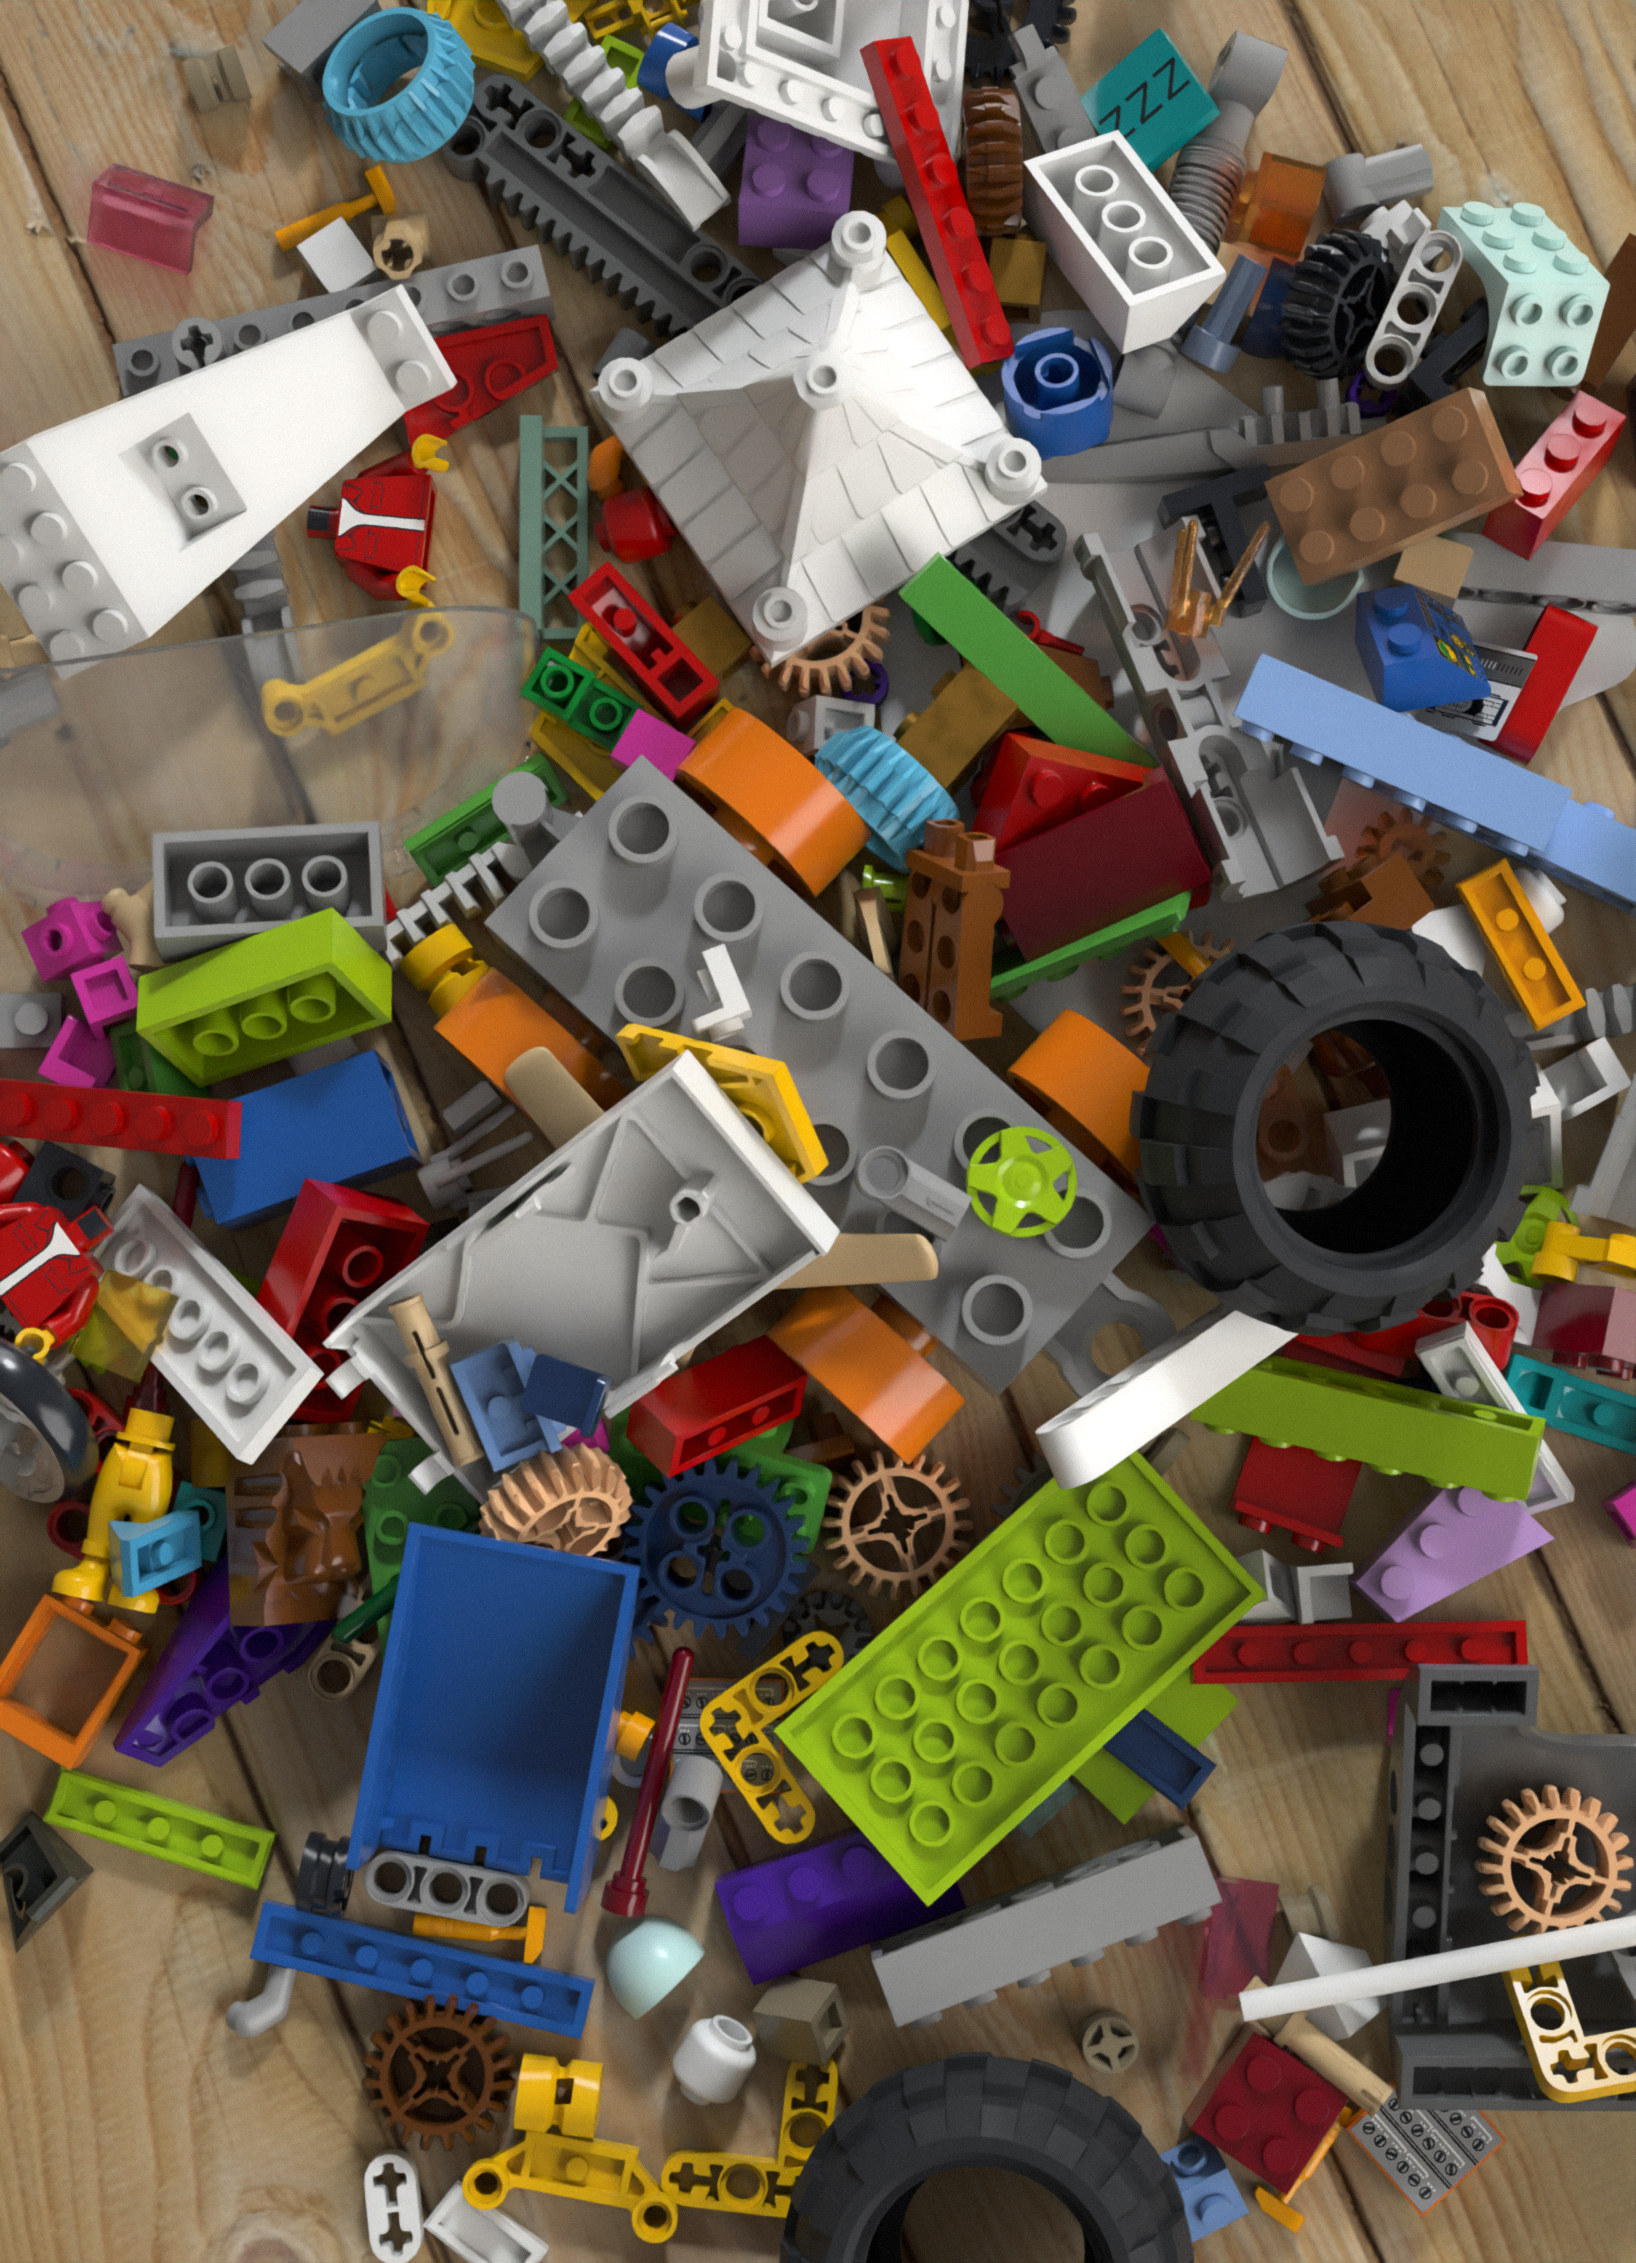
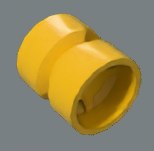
(443, 968)
(538, 2093)

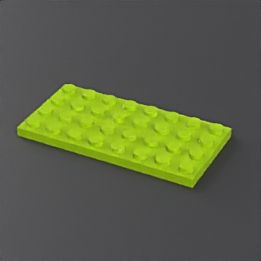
(1018, 1669)

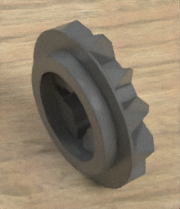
(834, 1609)

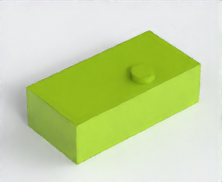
(265, 998)

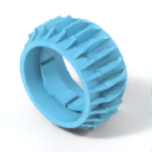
(376, 56)
(886, 790)

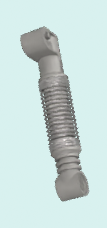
(1208, 171)

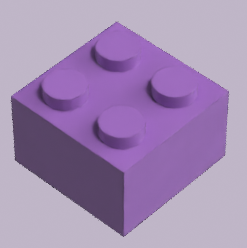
(792, 186)

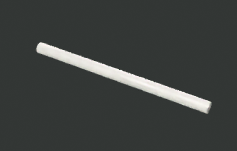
(1438, 1968)

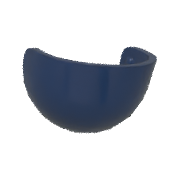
(1263, 331)

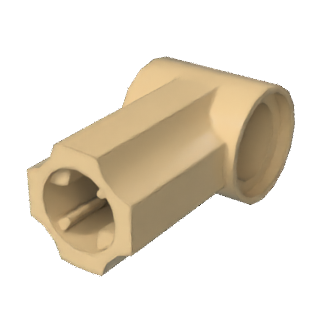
(400, 242)

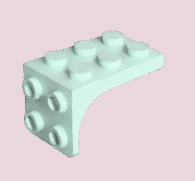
(1538, 292)

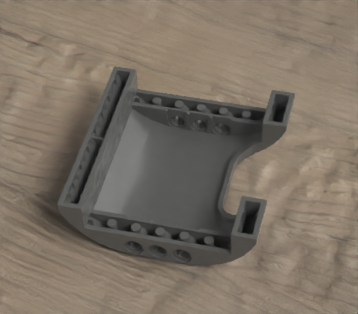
(1457, 1752)

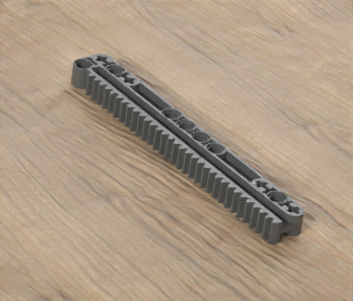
(650, 259)

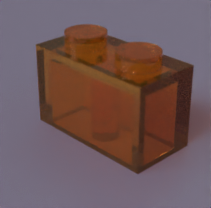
(1278, 204)

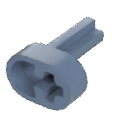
(1212, 341)

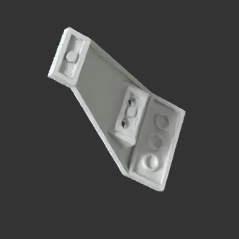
(108, 525)

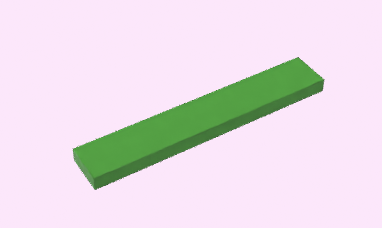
(1017, 664)

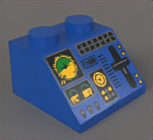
(1416, 650)

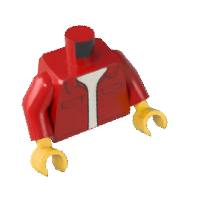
(386, 523)
(49, 1271)

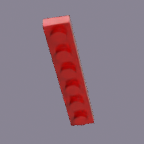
(938, 201)
(121, 1119)
(1355, 1650)

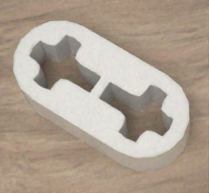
(407, 2204)

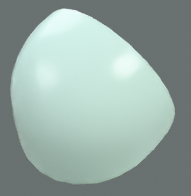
(1306, 600)
(649, 1961)

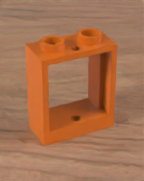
(36, 1728)

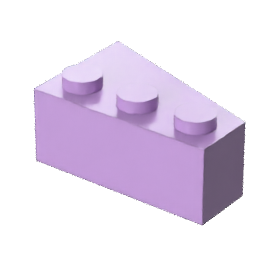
(1443, 1548)

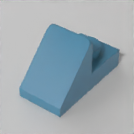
(154, 1551)

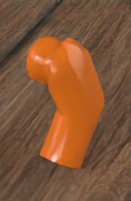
(605, 468)

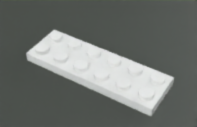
(219, 1340)

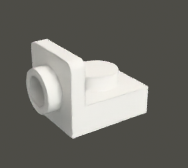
(820, 717)
(722, 984)

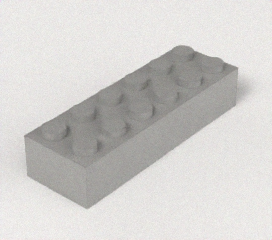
(1045, 1925)

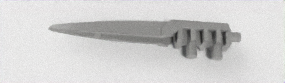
(1272, 438)

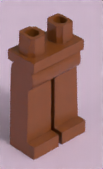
(951, 928)

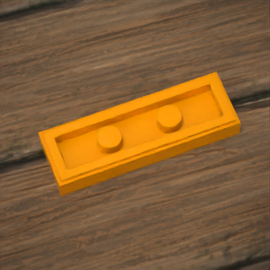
(1519, 945)

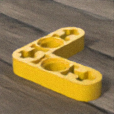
(755, 1716)
(1568, 2041)
(788, 2163)

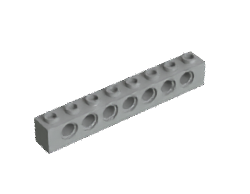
(447, 299)

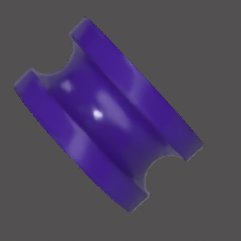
(1368, 408)
(880, 685)

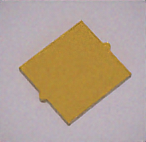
(124, 1325)

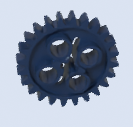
(765, 1557)

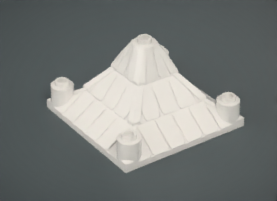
(807, 69)
(817, 441)

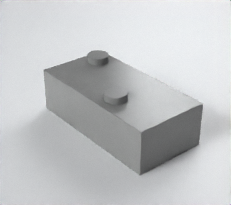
(251, 880)

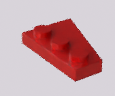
(490, 370)

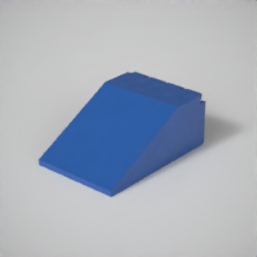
(498, 1706)

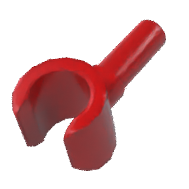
(1046, 638)

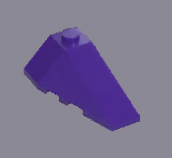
(209, 1671)

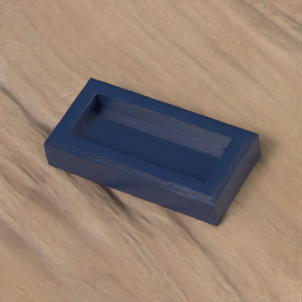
(1161, 1758)

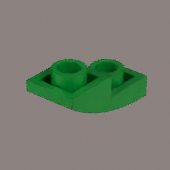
(579, 699)

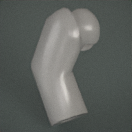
(267, 2009)

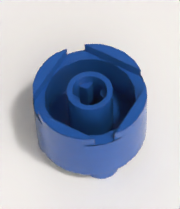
(1058, 392)

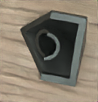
(37, 1875)

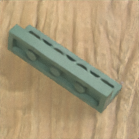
(534, 520)

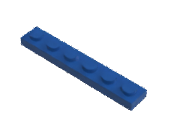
(422, 1967)

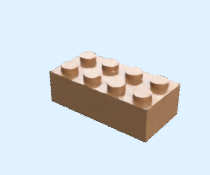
(1394, 487)

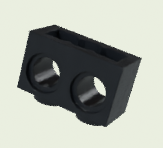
(46, 1177)

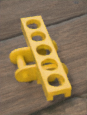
(639, 17)

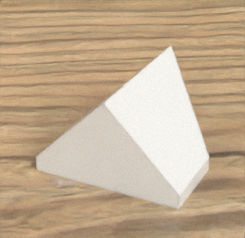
(1319, 1957)

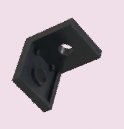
(1446, 362)

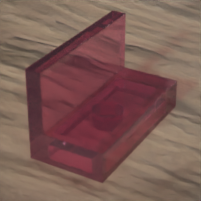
(147, 217)
(1237, 1936)

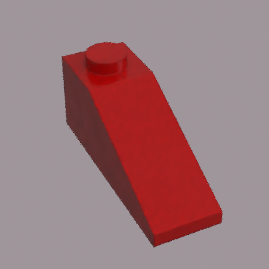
(645, 646)

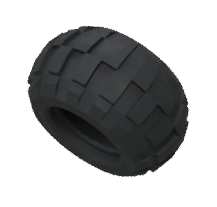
(1451, 1148)
(988, 2115)

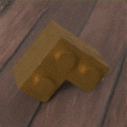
(957, 726)

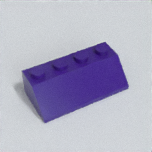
(820, 1903)

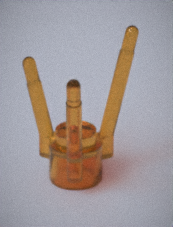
(1189, 607)

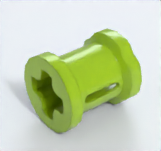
(892, 885)

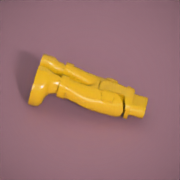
(131, 1482)

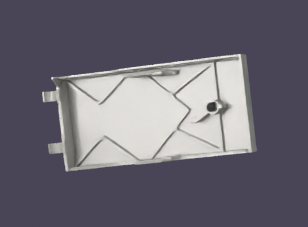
(601, 1257)

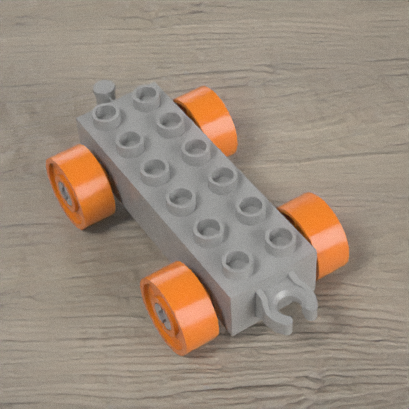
(617, 940)

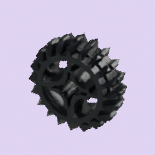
(1336, 303)

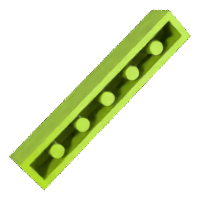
(1380, 1425)

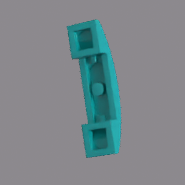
(1574, 1404)

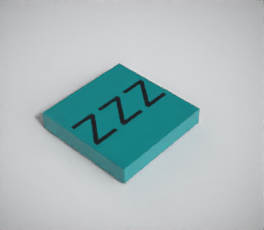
(1151, 101)

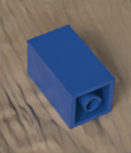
(324, 1126)

